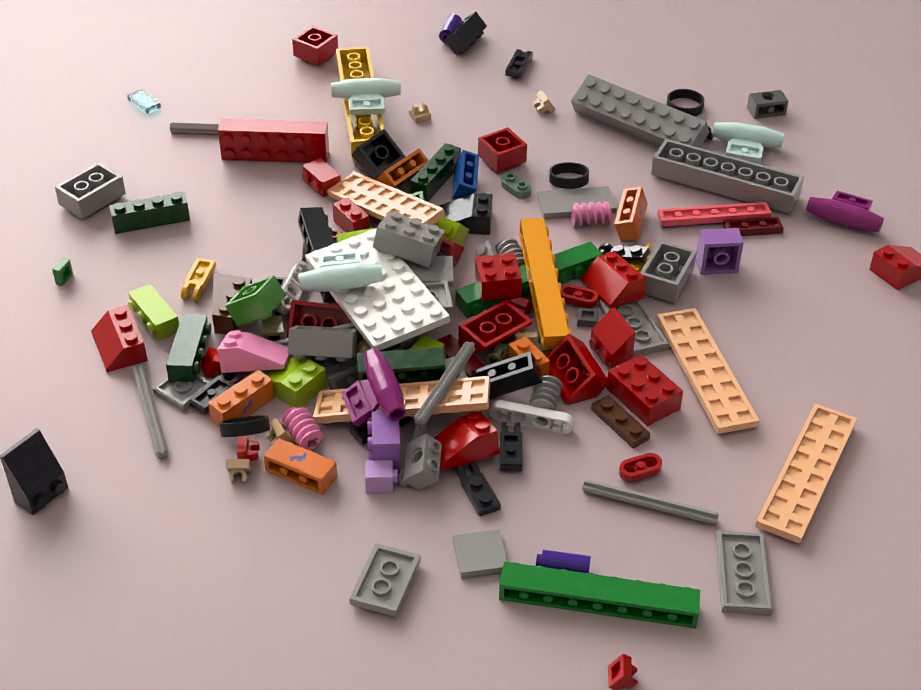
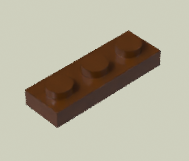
(620, 421)

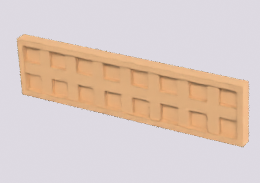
(379, 199)
(707, 371)
(463, 395)
(806, 473)

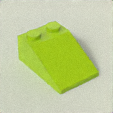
(298, 381)

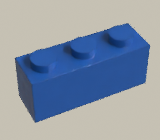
(465, 175)

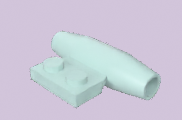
(366, 94)
(747, 140)
(340, 272)

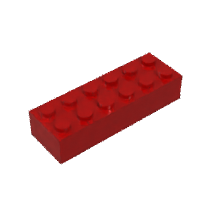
(273, 140)

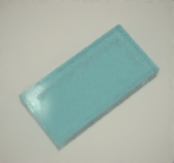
(144, 101)

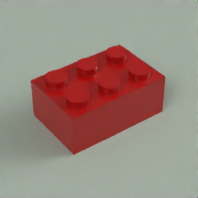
(644, 390)

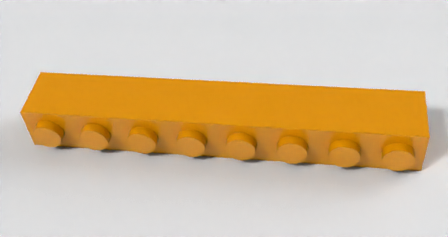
(543, 282)

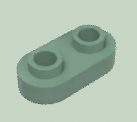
(515, 185)

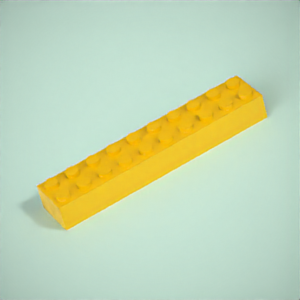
(357, 64)

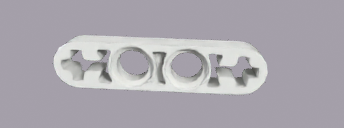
(292, 286)
(531, 416)

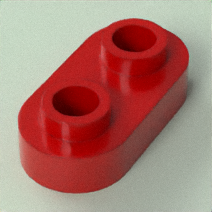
(579, 296)
(640, 467)

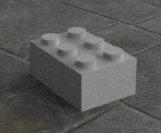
(90, 190)
(408, 238)
(668, 270)
(323, 342)

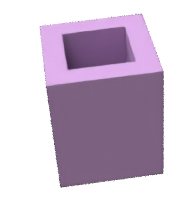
(380, 476)

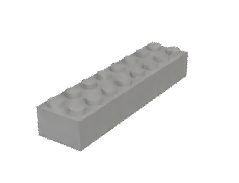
(637, 114)
(727, 175)

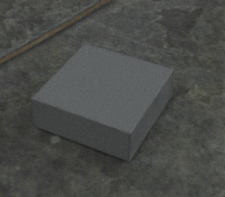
(587, 317)

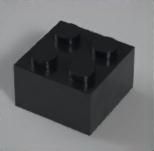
(377, 154)

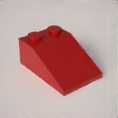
(897, 265)
(467, 441)

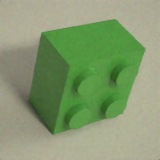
(256, 301)

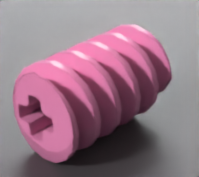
(591, 212)
(302, 427)

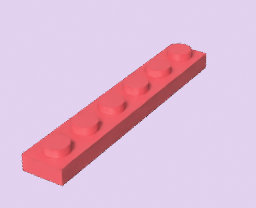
(712, 214)

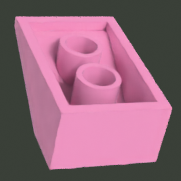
(250, 352)

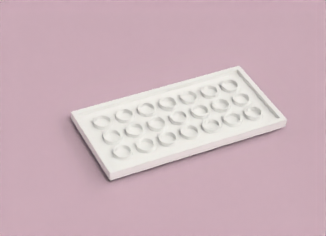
(390, 308)

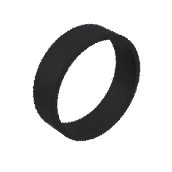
(689, 94)
(569, 183)
(244, 426)

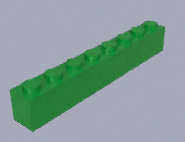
(570, 264)
(600, 594)

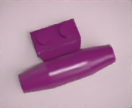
(846, 211)
(378, 390)

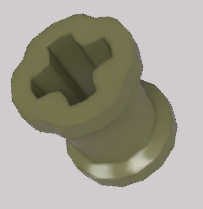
(497, 354)

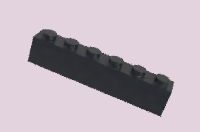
(316, 234)

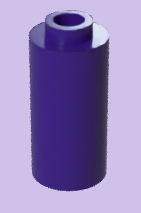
(450, 24)
(564, 560)

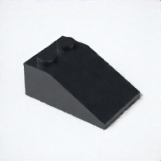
(472, 212)
(33, 472)

